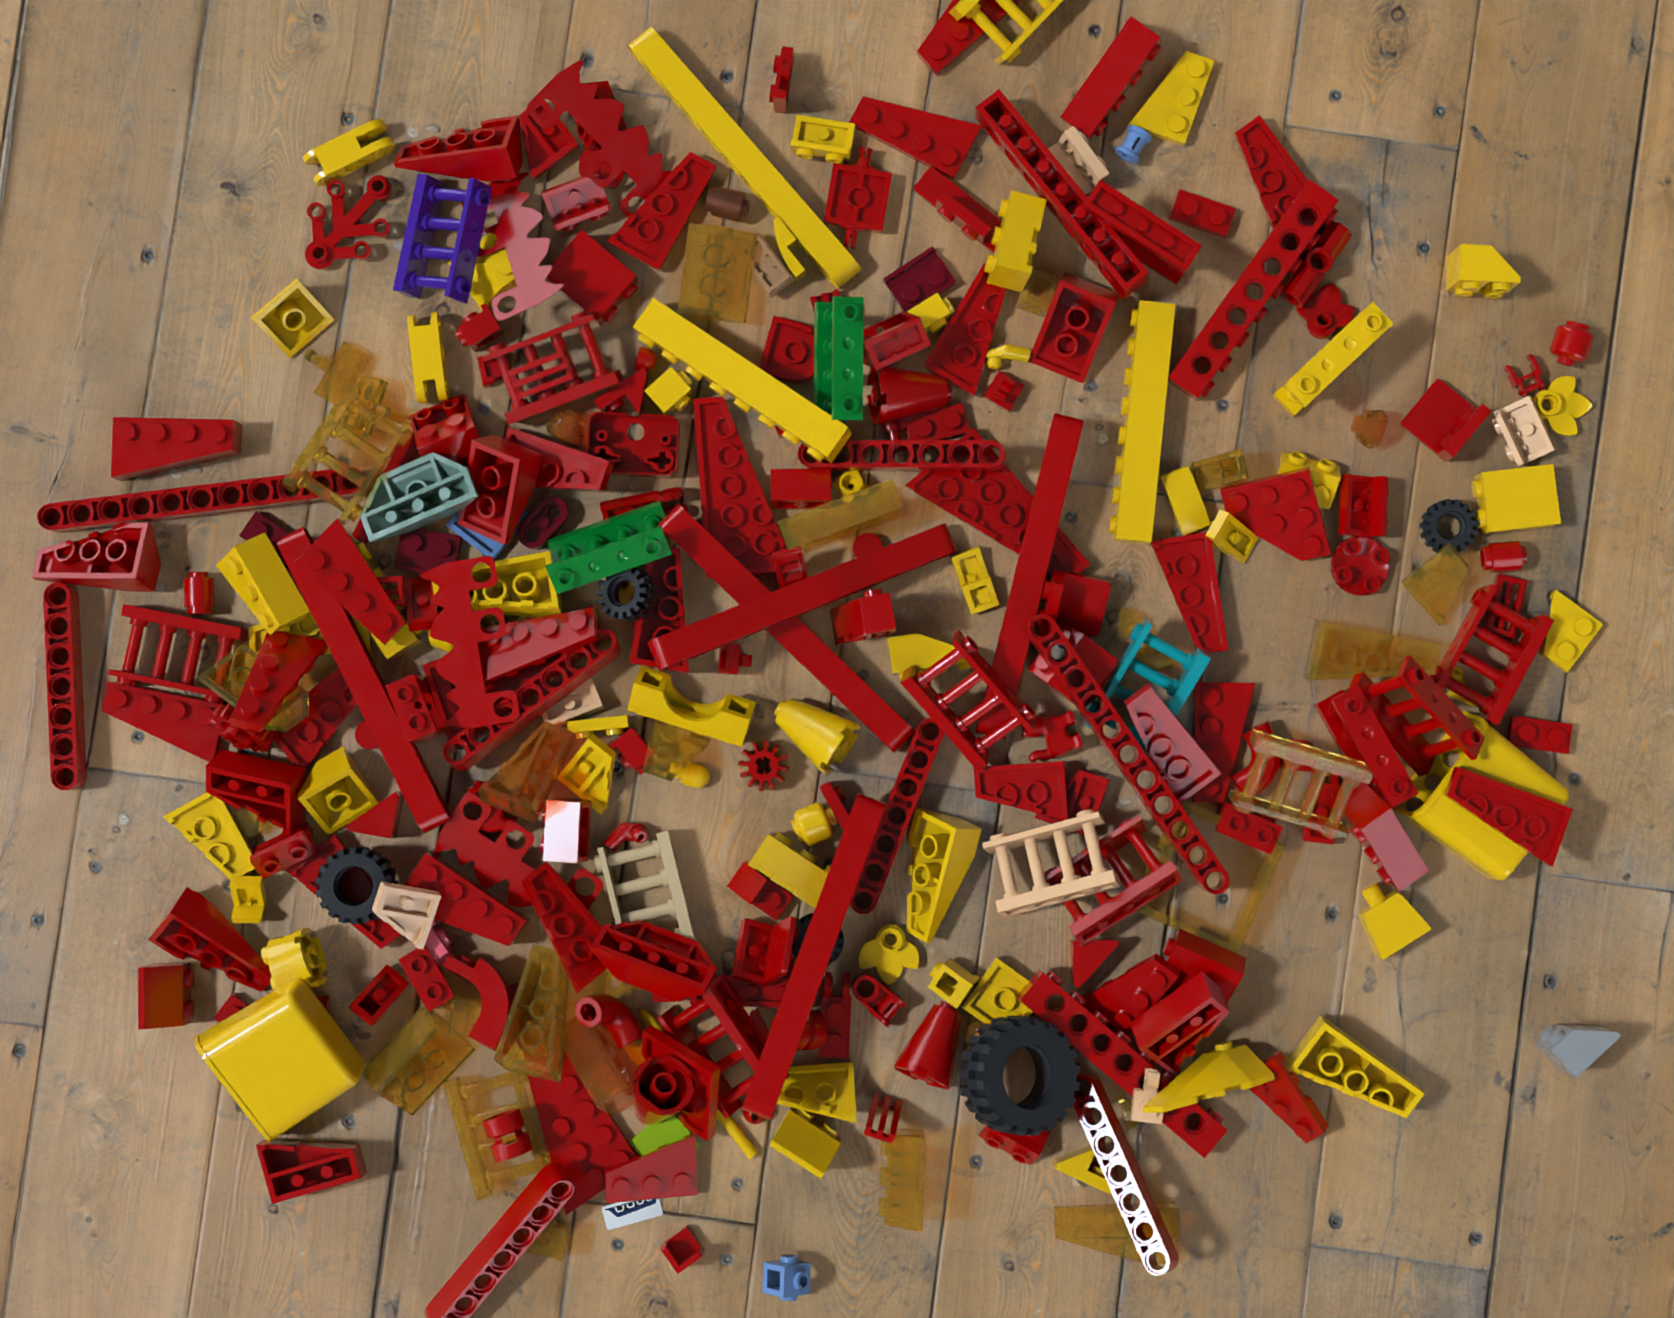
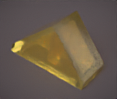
(1220, 470)

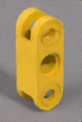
(350, 151)
(428, 357)

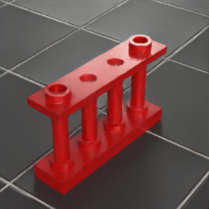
(1147, 236)
(575, 388)
(169, 625)
(1519, 655)
(958, 727)
(1407, 737)
(1363, 739)
(1136, 892)
(733, 1021)

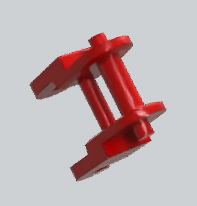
(1517, 382)

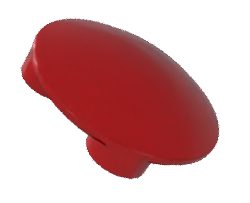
(1360, 565)

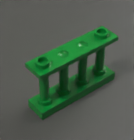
(839, 357)
(608, 547)

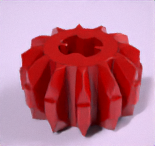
(753, 767)

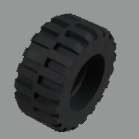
(1053, 1082)

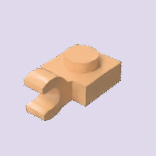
(1143, 1096)

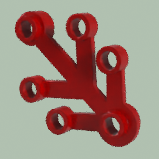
(344, 225)

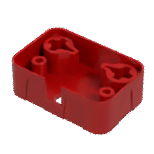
(635, 458)

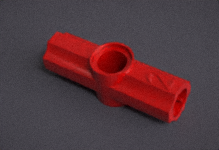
(1306, 276)

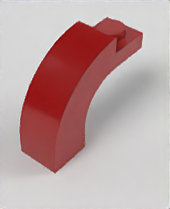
(495, 998)

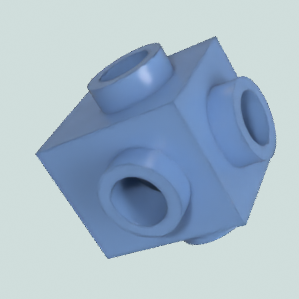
(786, 1277)

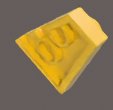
(821, 1090)

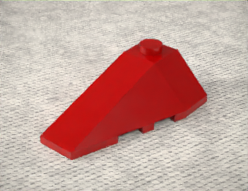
(481, 154)
(114, 560)
(203, 933)

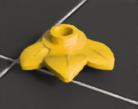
(1565, 405)
(889, 958)

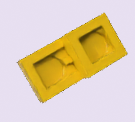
(785, 243)
(1185, 500)
(974, 580)

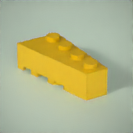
(521, 587)

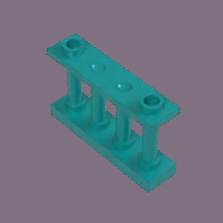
(1176, 689)

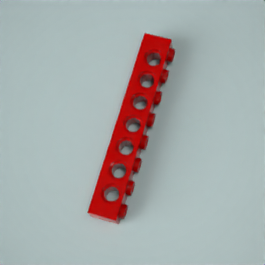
(1061, 193)
(1310, 199)
(1035, 996)

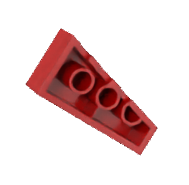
(162, 444)
(466, 902)

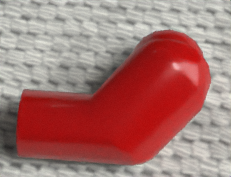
(626, 832)

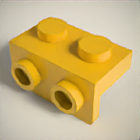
(822, 139)
(1324, 474)

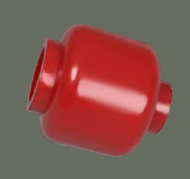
(1571, 343)

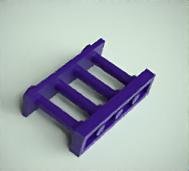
(420, 232)

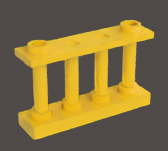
(1009, 49)
(1332, 359)

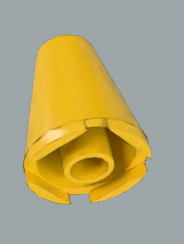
(816, 732)

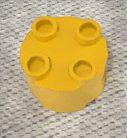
(295, 957)

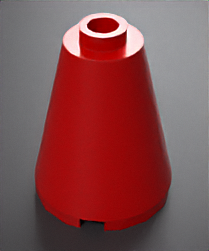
(904, 393)
(932, 1048)
(661, 1089)

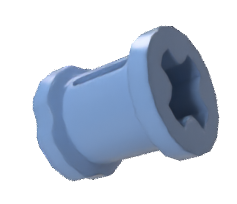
(1133, 144)

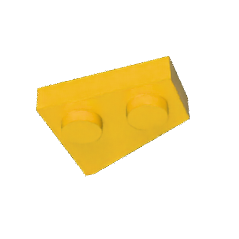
(1569, 633)

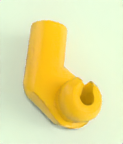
(1005, 352)

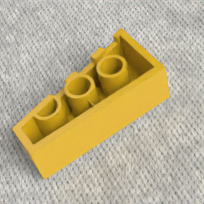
(1344, 1064)

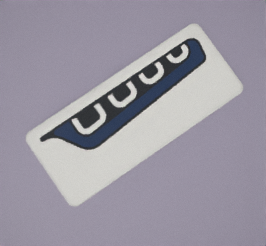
(630, 1212)

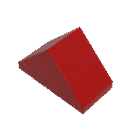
(381, 819)
(1089, 957)

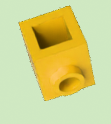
(670, 391)

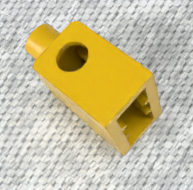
(1389, 921)

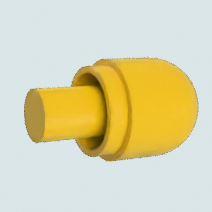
(694, 776)

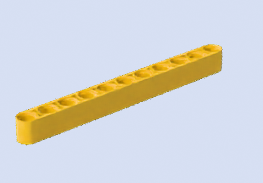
(744, 157)

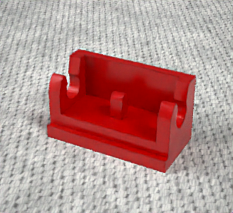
(800, 488)

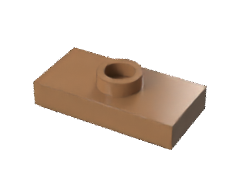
(769, 268)

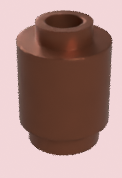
(727, 203)

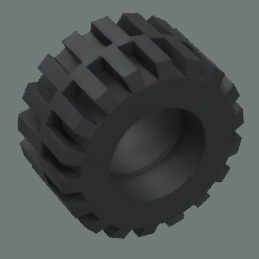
(331, 879)

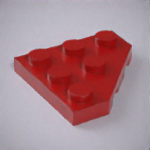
(1282, 512)
(701, 1111)

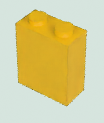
(1516, 499)

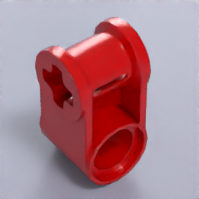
(878, 999)

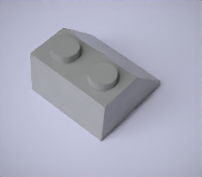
(1575, 1046)

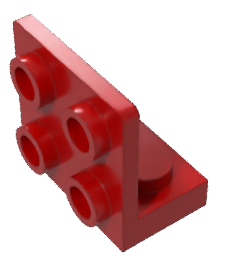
(1443, 420)

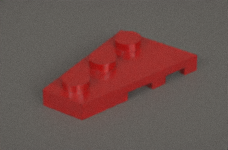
(1133, 992)
(1289, 1102)

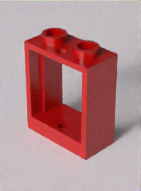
(900, 337)
(410, 702)

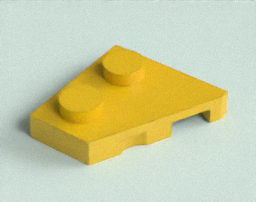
(591, 773)

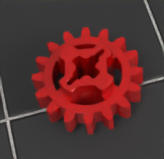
(239, 737)

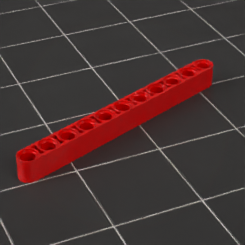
(189, 506)
(1033, 560)
(801, 597)
(790, 634)
(367, 689)
(1140, 762)
(813, 956)

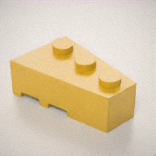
(1015, 241)
(263, 583)
(790, 868)

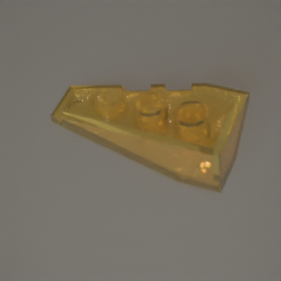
(1105, 1230)

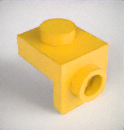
(248, 899)

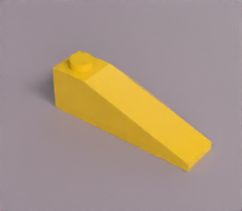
(940, 859)
(1210, 1076)

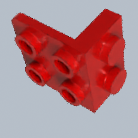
(1074, 600)
(764, 951)

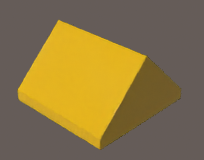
(293, 318)

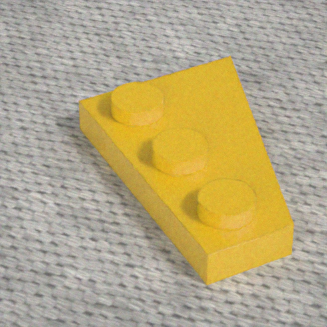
(1176, 100)
(215, 832)

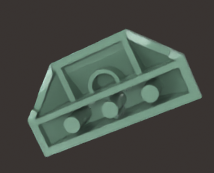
(416, 496)

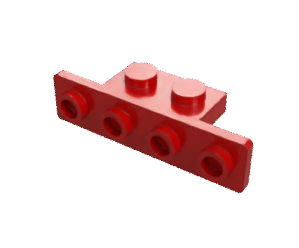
(958, 207)

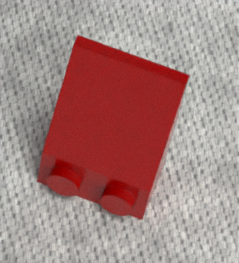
(1073, 327)
(504, 481)

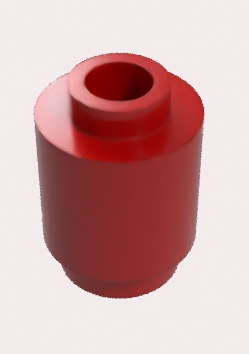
(1503, 556)
(199, 593)

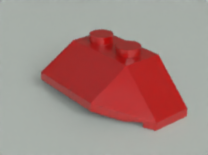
(654, 959)

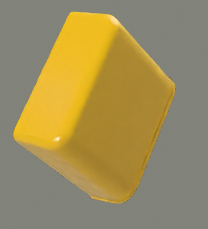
(1461, 831)
(281, 1058)

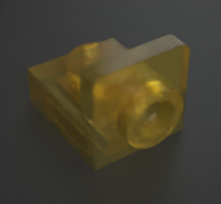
(1147, 657)

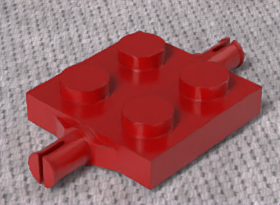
(857, 198)

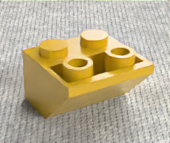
(1479, 270)

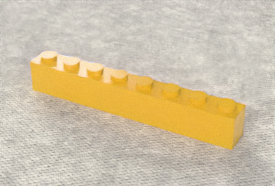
(741, 380)
(1143, 422)

